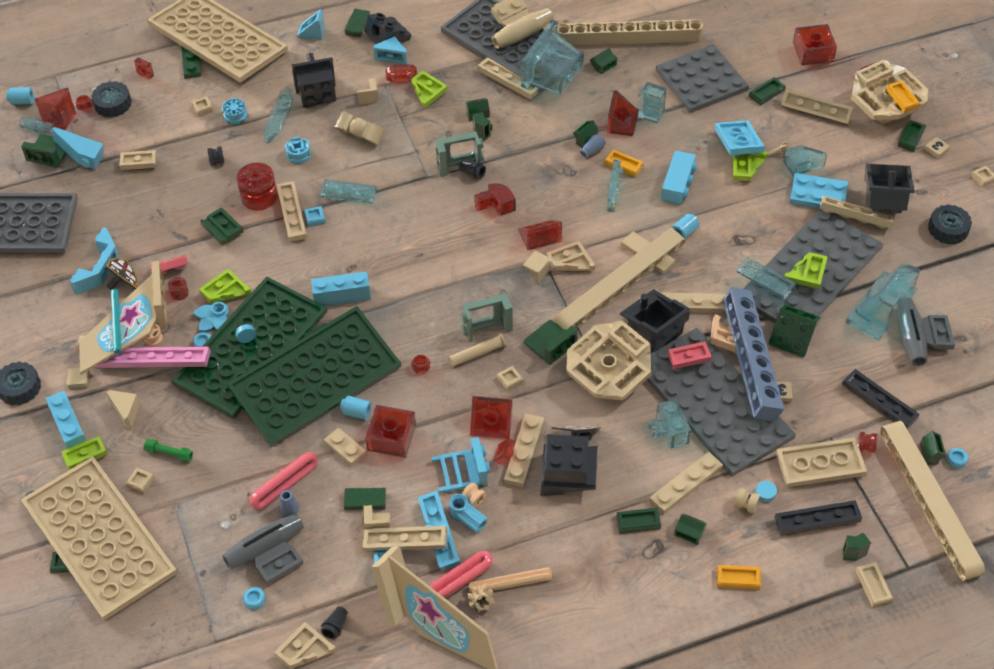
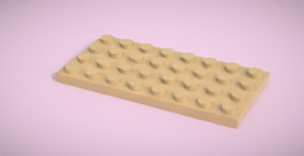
(218, 36)
(99, 538)

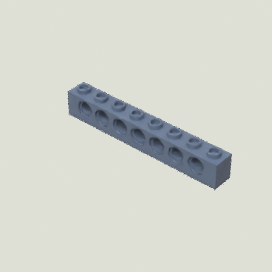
(753, 355)

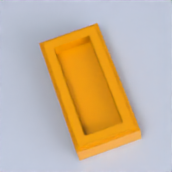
(903, 96)
(631, 165)
(738, 577)

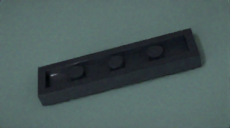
(880, 398)
(818, 517)

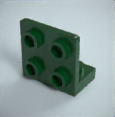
(43, 151)
(793, 330)
(551, 341)

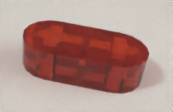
(401, 73)

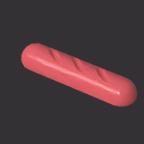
(283, 480)
(463, 574)

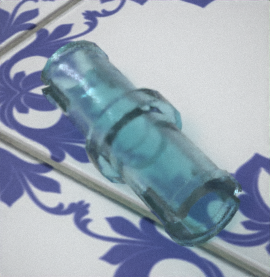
(37, 124)

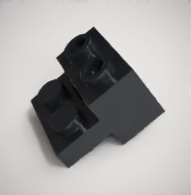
(382, 28)

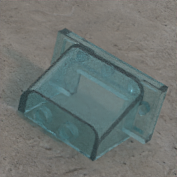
(551, 61)
(876, 306)

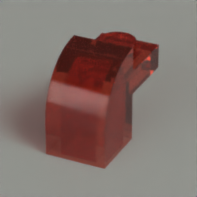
(497, 196)

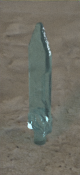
(278, 115)

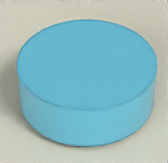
(245, 333)
(200, 339)
(957, 458)
(767, 491)
(254, 598)

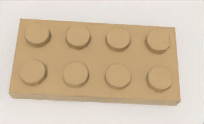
(821, 462)

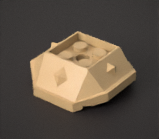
(871, 94)
(609, 344)

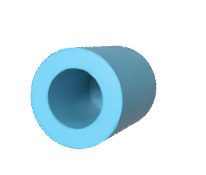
(20, 96)
(686, 225)
(356, 407)

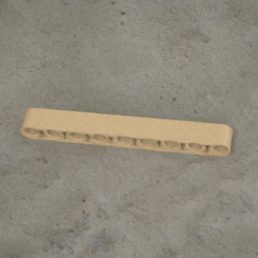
(631, 32)
(620, 280)
(932, 501)

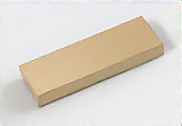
(635, 243)

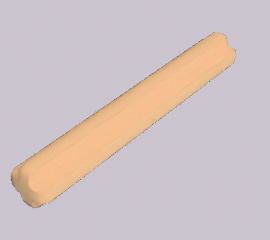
(513, 579)

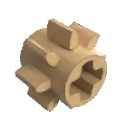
(481, 598)

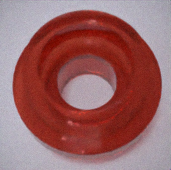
(83, 103)
(420, 359)

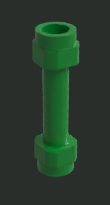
(184, 454)

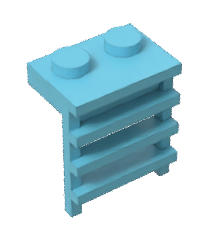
(475, 465)

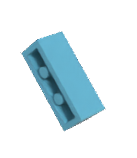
(679, 177)
(341, 289)
(65, 419)

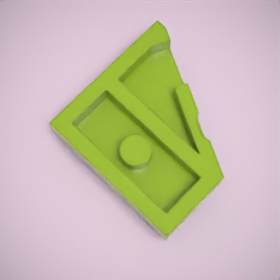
(427, 88)
(747, 165)
(808, 271)
(224, 287)

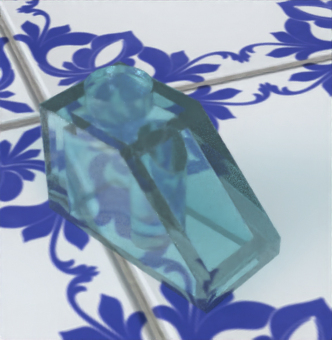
(803, 159)

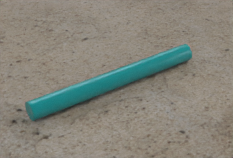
(116, 321)

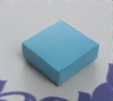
(314, 216)

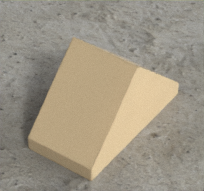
(125, 405)

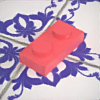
(176, 263)
(689, 355)

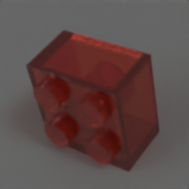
(814, 44)
(390, 431)

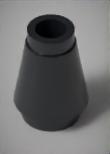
(473, 168)
(334, 624)

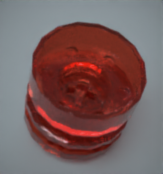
(257, 186)

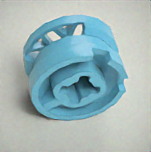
(234, 111)
(298, 150)

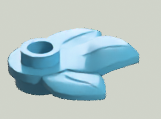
(211, 316)

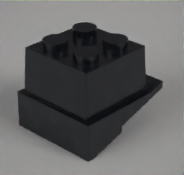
(314, 81)
(888, 187)
(657, 318)
(568, 465)

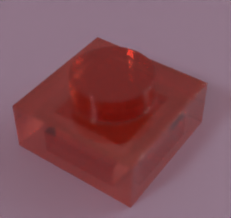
(144, 68)
(504, 451)

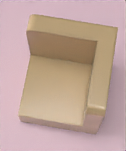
(368, 95)
(539, 265)
(377, 520)

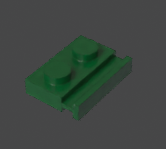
(222, 226)

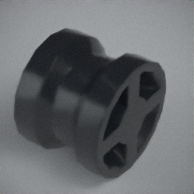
(215, 155)

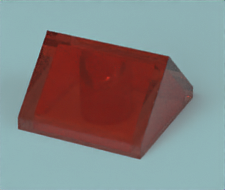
(56, 108)
(621, 116)
(541, 234)
(491, 417)

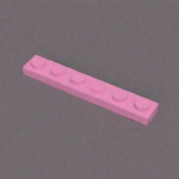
(159, 357)

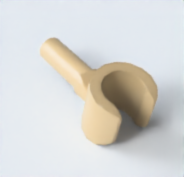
(783, 146)

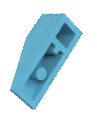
(81, 149)

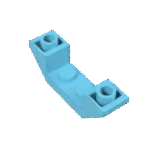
(87, 280)

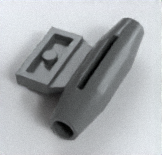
(919, 332)
(268, 549)

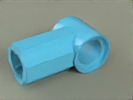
(468, 514)

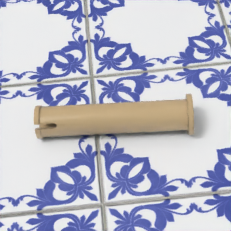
(477, 350)

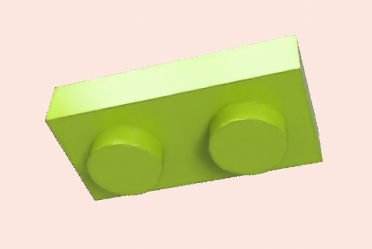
(83, 451)

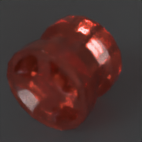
(178, 288)
(867, 442)

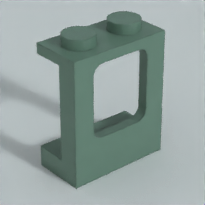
(444, 157)
(501, 314)

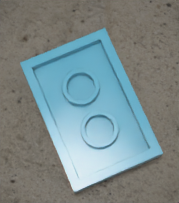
(739, 138)
(809, 189)

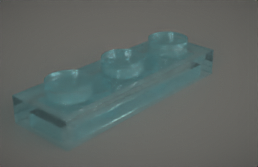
(615, 185)
(349, 191)
(766, 278)

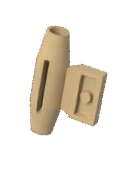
(517, 22)

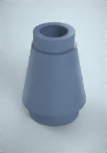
(593, 145)
(288, 504)

